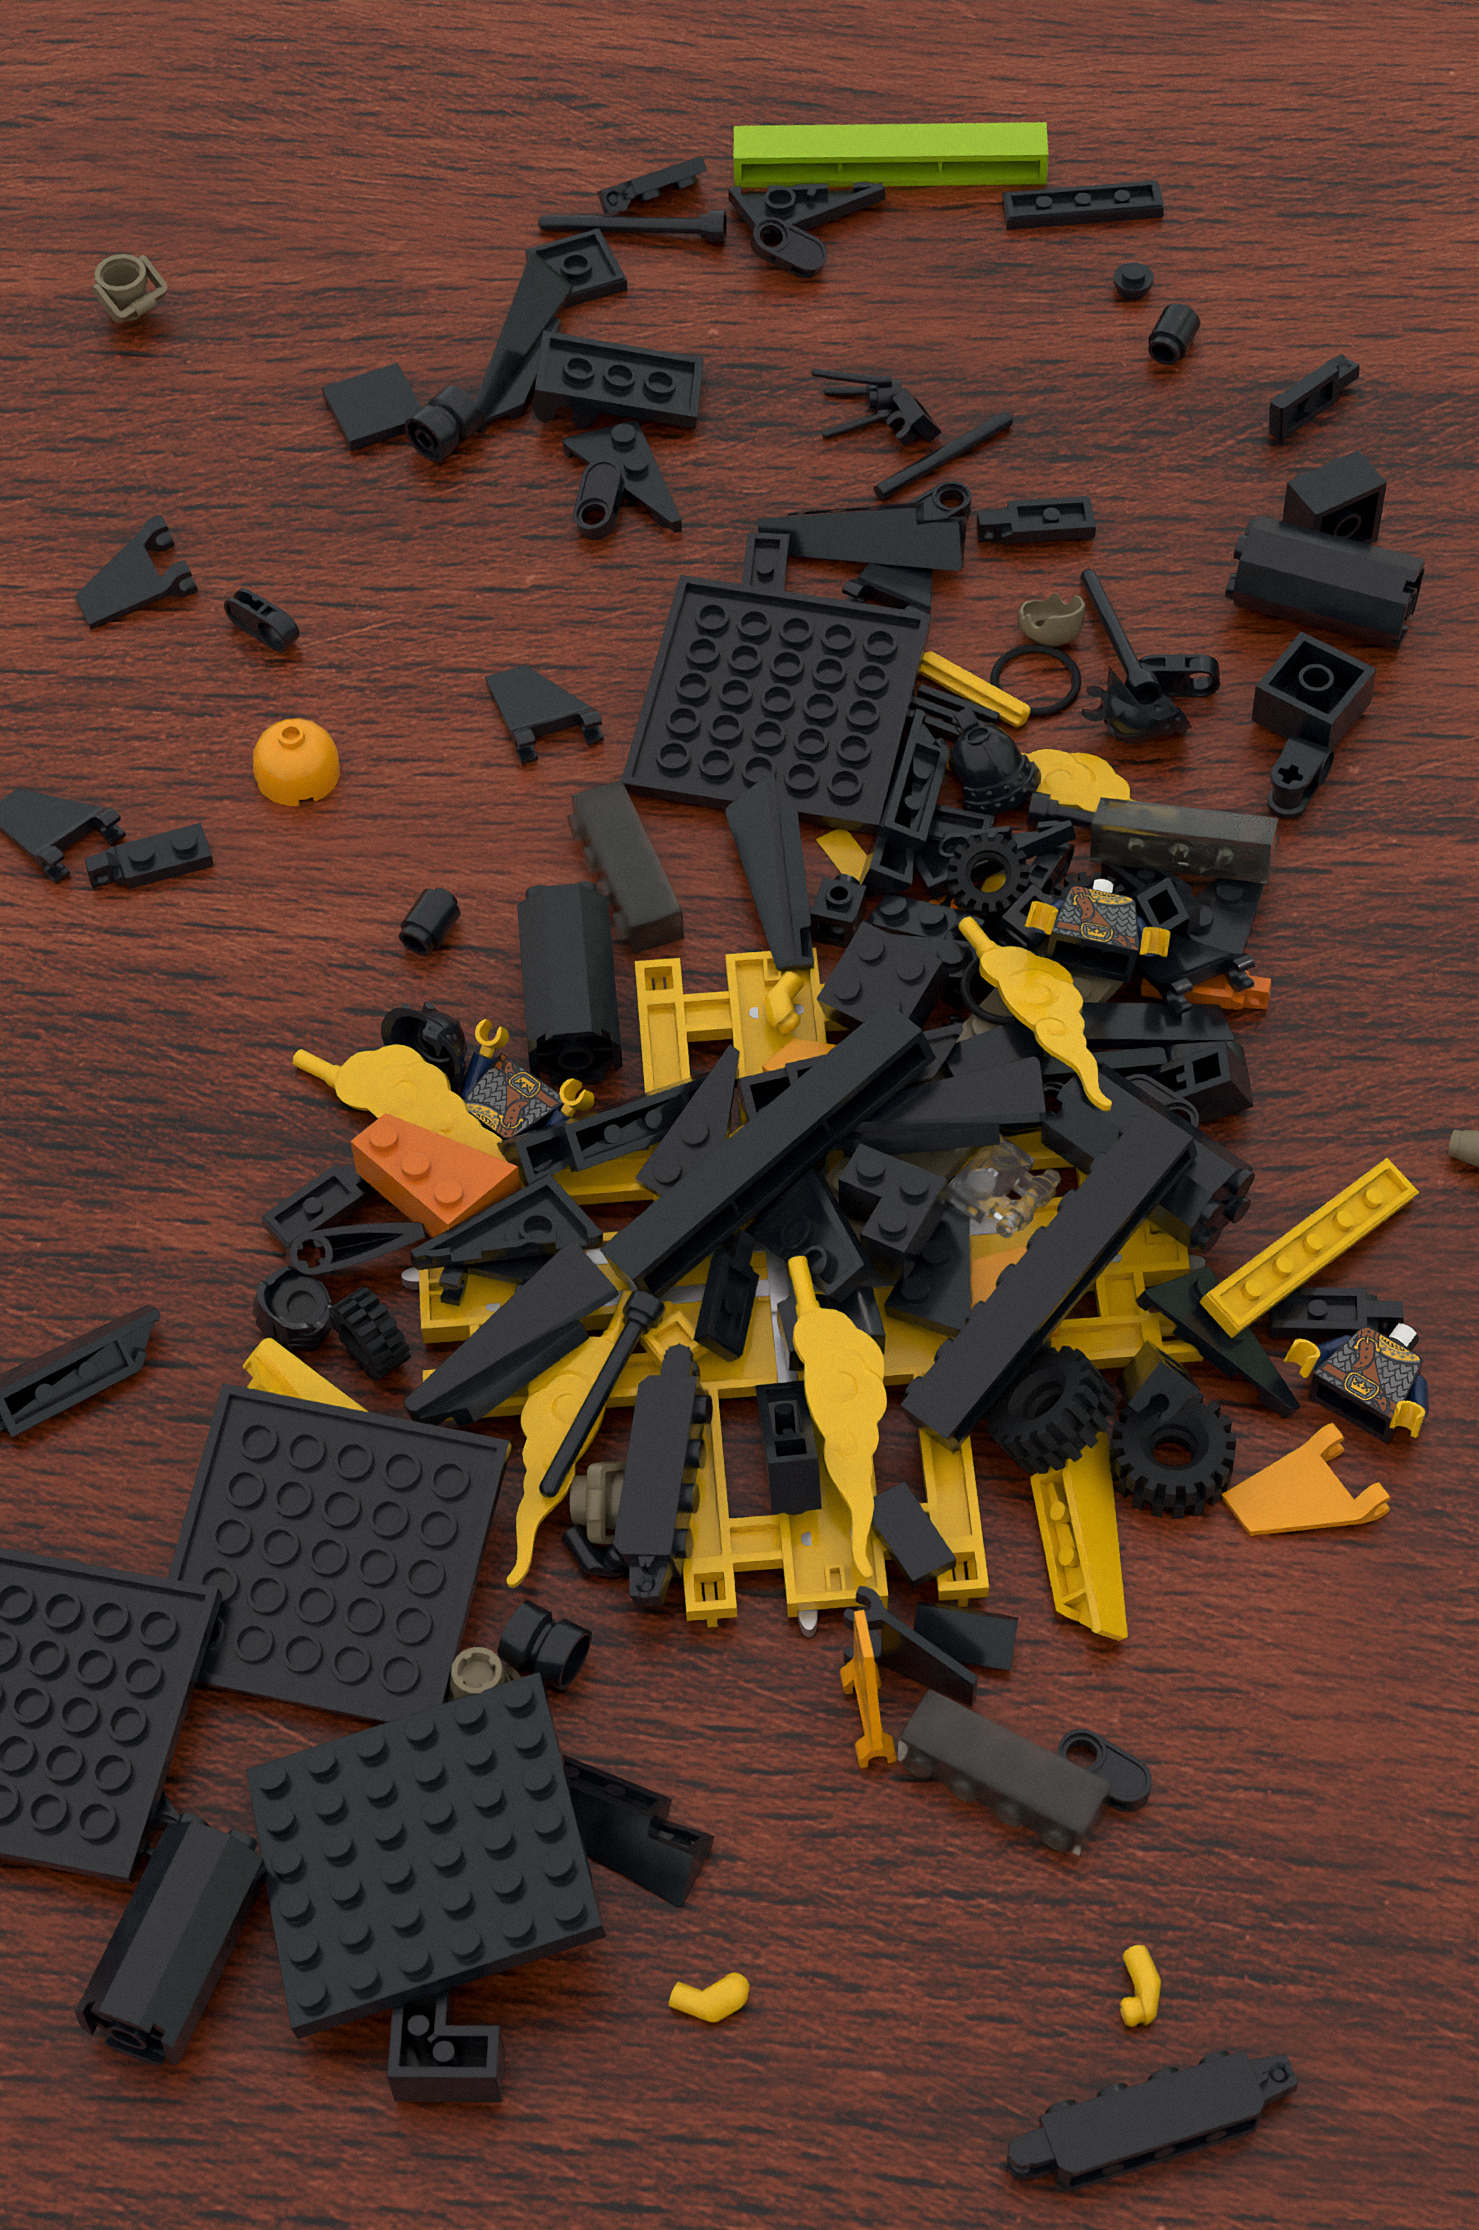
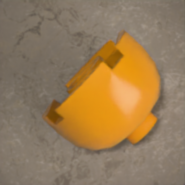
(295, 762)

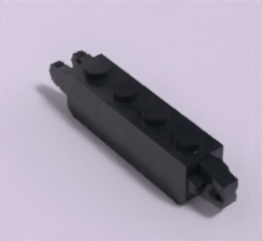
(662, 1475)
(1151, 2120)

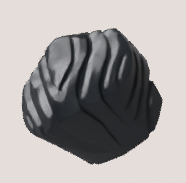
(293, 1309)

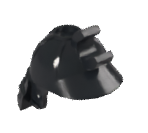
(1132, 720)
(990, 767)
(432, 1035)

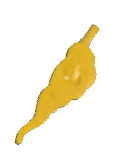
(1077, 778)
(1041, 998)
(405, 1086)
(844, 1400)
(545, 1420)

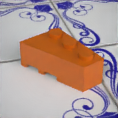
(429, 1174)

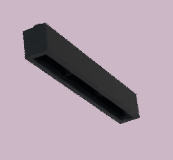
(769, 1152)
(1048, 1278)

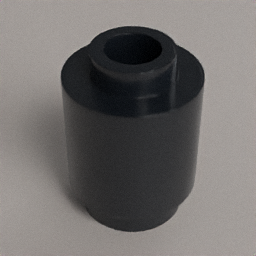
(1173, 333)
(429, 921)

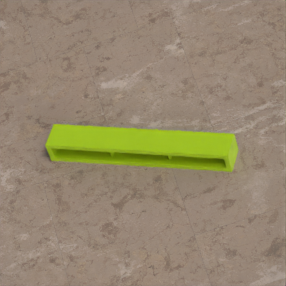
(891, 154)

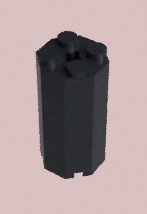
(1325, 581)
(569, 983)
(1204, 1195)
(173, 1941)

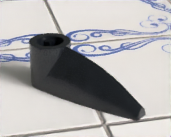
(351, 1245)

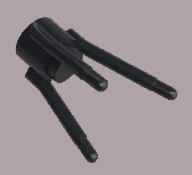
(878, 394)

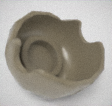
(1052, 620)

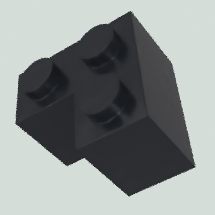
(897, 1204)
(443, 2060)

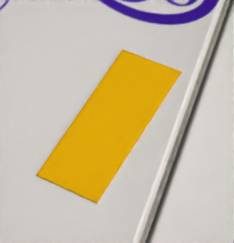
(843, 852)

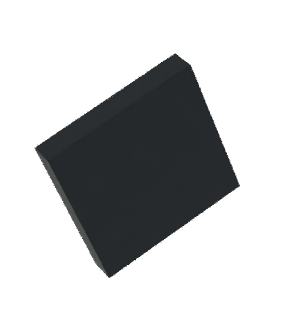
(586, 264)
(371, 405)

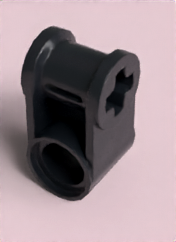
(1298, 775)

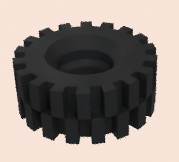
(1052, 1410)
(1168, 1487)

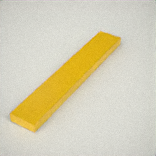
(1308, 1247)

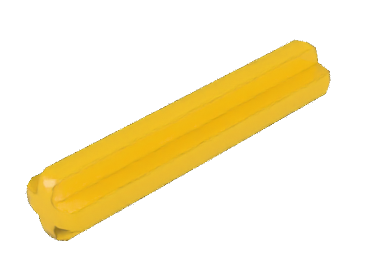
(974, 689)

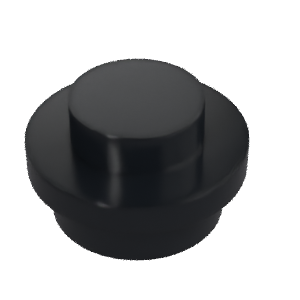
(1133, 280)

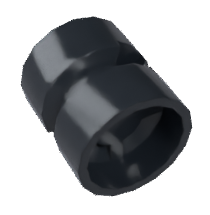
(443, 423)
(549, 1647)

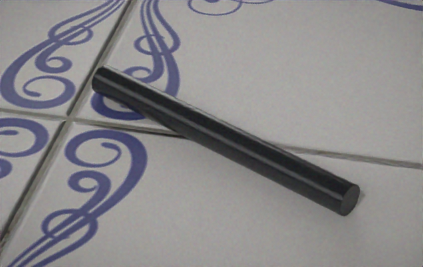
(943, 455)

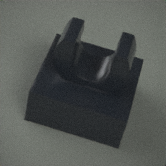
(914, 417)

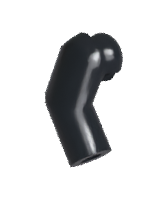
(592, 1559)

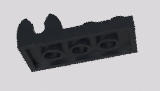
(615, 380)

